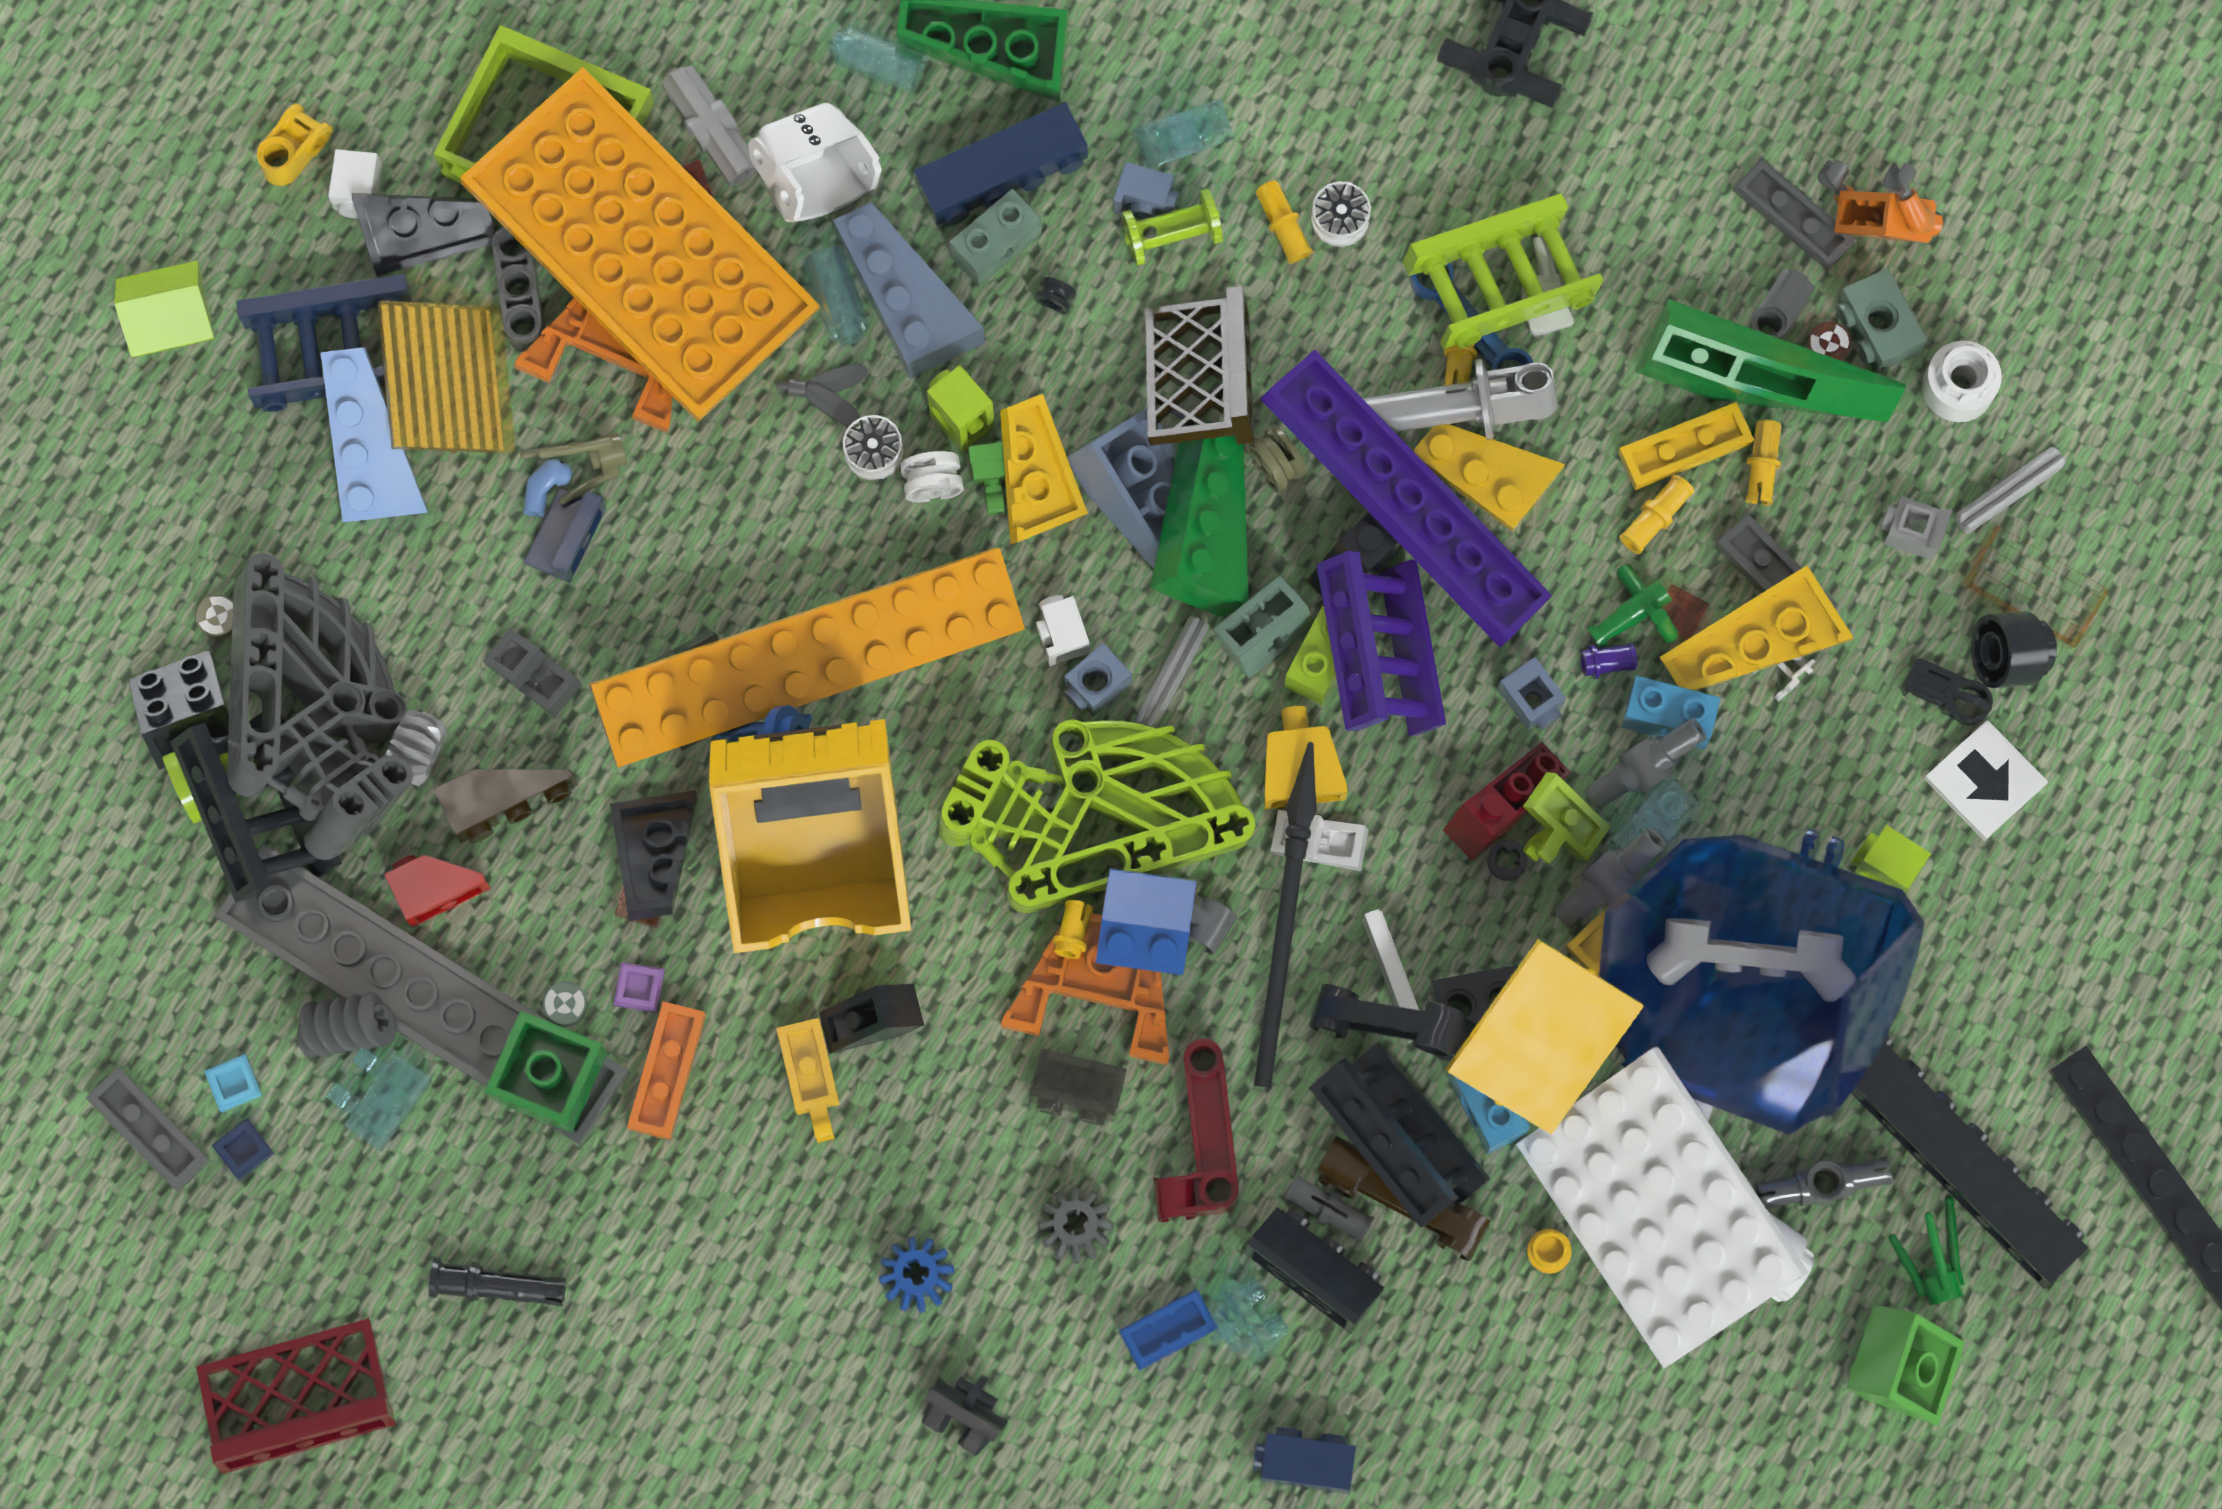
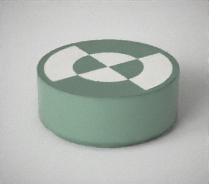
(565, 1004)

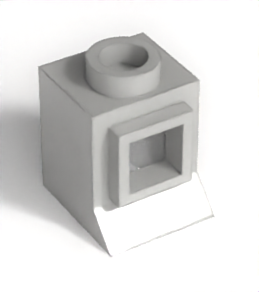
(1915, 527)

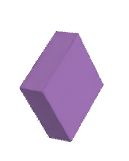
(639, 987)

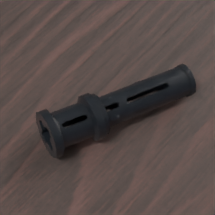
(476, 1282)

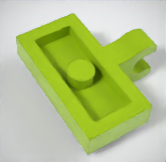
(1565, 822)

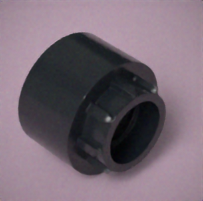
(2012, 649)

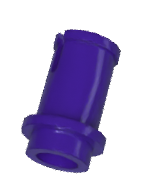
(1608, 659)

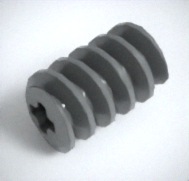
(345, 1025)

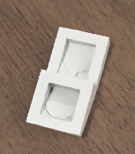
(1330, 842)

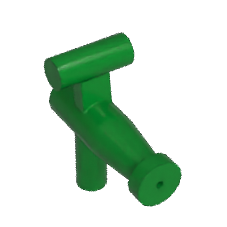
(1643, 604)

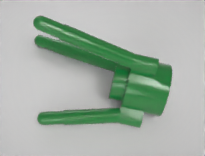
(1944, 1280)

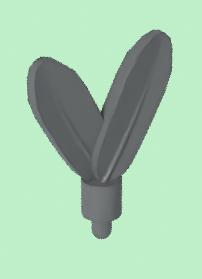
(821, 390)

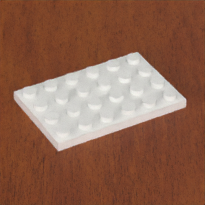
(1662, 1208)

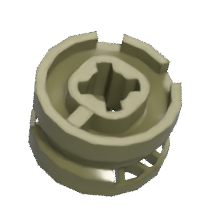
(1277, 458)

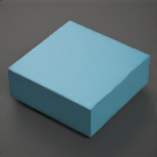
(233, 1083)

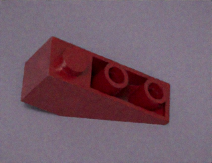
(1501, 802)

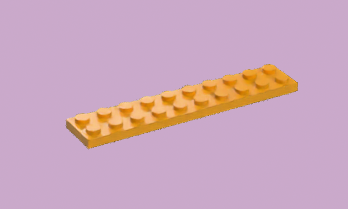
(807, 656)

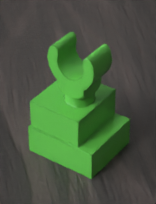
(988, 468)

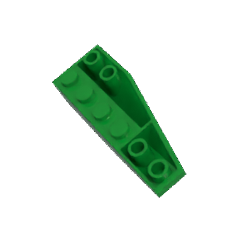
(1757, 369)

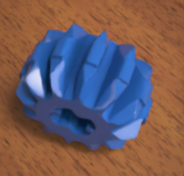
(906, 1285)

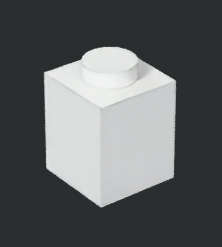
(353, 174)

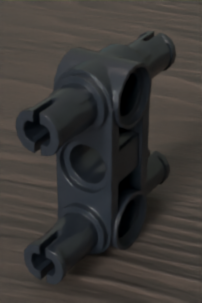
(1511, 49)

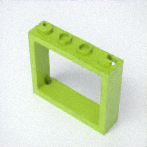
(538, 56)

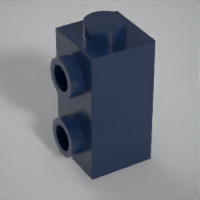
(1306, 1462)

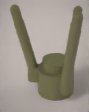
(602, 453)

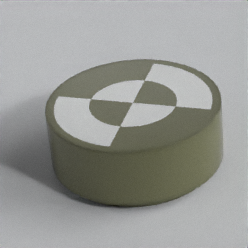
(215, 616)

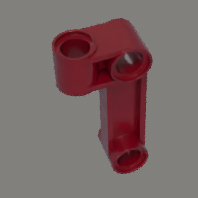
(1211, 1142)

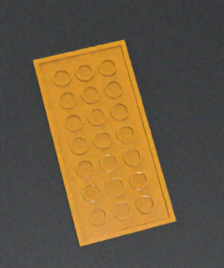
(640, 244)

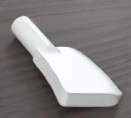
(1548, 280)

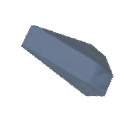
(1128, 481)

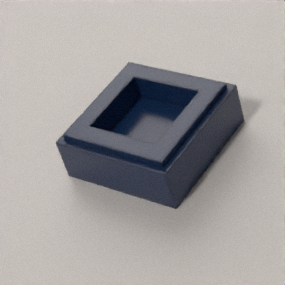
(243, 1149)

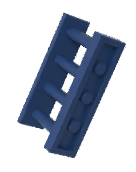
(304, 310)

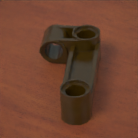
(1349, 1171)

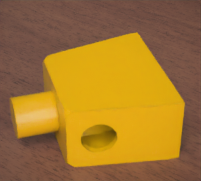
(1285, 754)

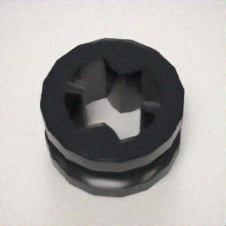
(1055, 295)
(1505, 872)

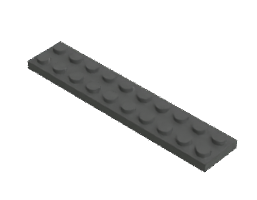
(428, 993)

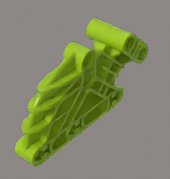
(1000, 807)

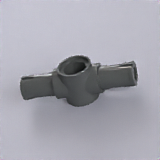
(1646, 763)
(1610, 877)
(1845, 1177)

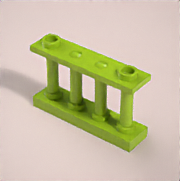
(1506, 232)

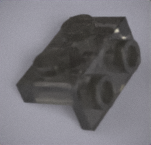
(1077, 1087)

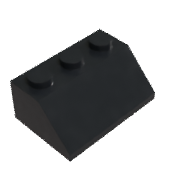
(1315, 1268)

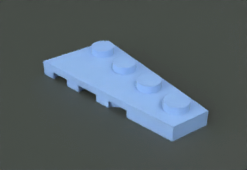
(369, 473)

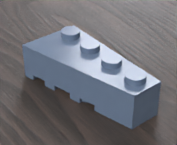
(909, 299)

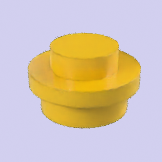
(1549, 1251)

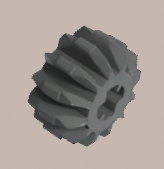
(1090, 1227)

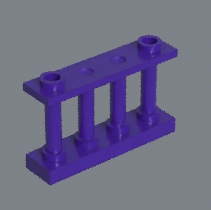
(1355, 650)

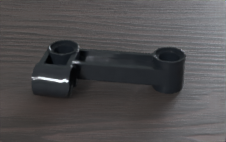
(1434, 1030)

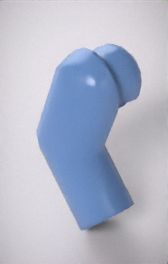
(538, 484)

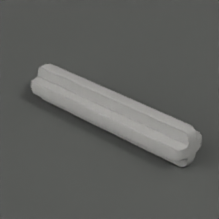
(2009, 490)
(1172, 672)

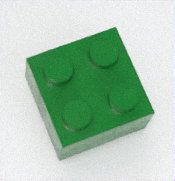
(546, 1071)

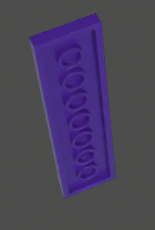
(1406, 497)

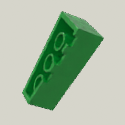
(992, 39)
(1204, 528)

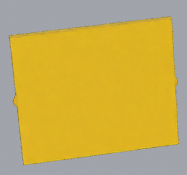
(1544, 1036)

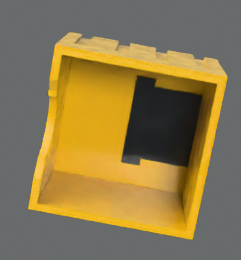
(808, 833)

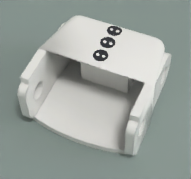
(814, 162)

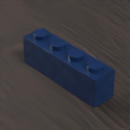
(1001, 162)

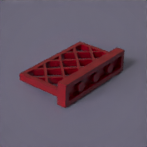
(293, 1433)

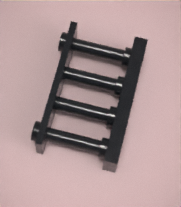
(225, 823)
(1399, 1134)

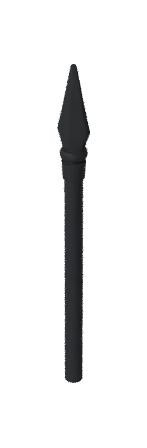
(1300, 811)

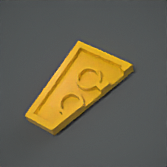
(1037, 471)
(1488, 472)

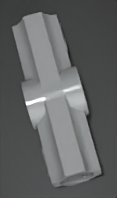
(710, 124)

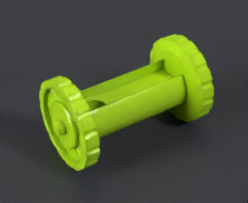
(1173, 226)

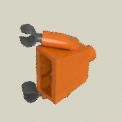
(1880, 214)

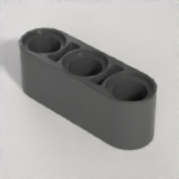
(515, 308)

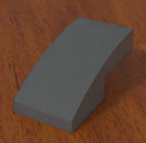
(526, 666)

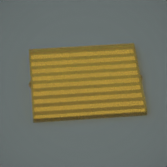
(446, 377)

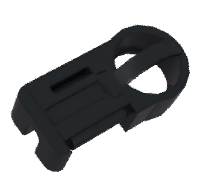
(1943, 686)

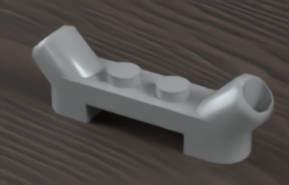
(1689, 943)

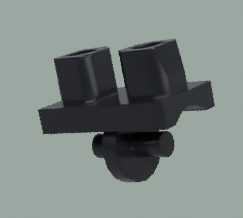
(969, 1408)

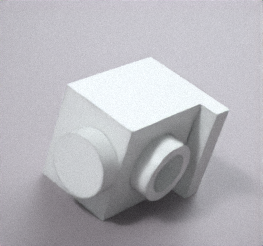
(1062, 629)

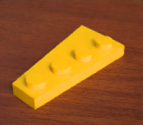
(1766, 631)

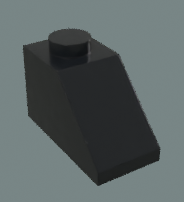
(1371, 540)
(871, 1017)

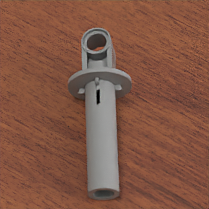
(1493, 397)

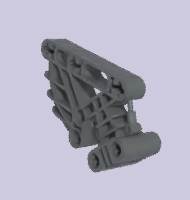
(341, 789)

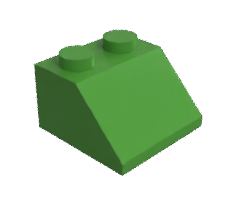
(1905, 1364)

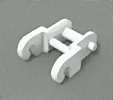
(1793, 681)

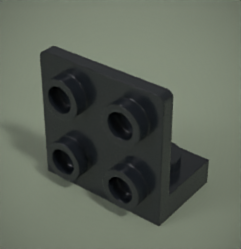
(177, 699)

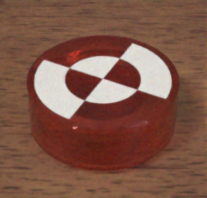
(1830, 340)

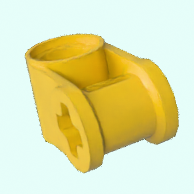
(295, 138)

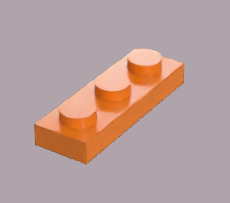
(666, 1071)

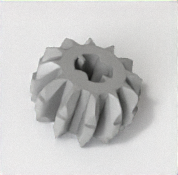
(418, 742)

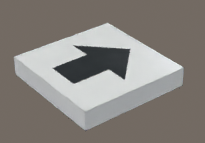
(1985, 780)

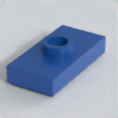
(1168, 1330)

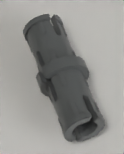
(1302, 1194)

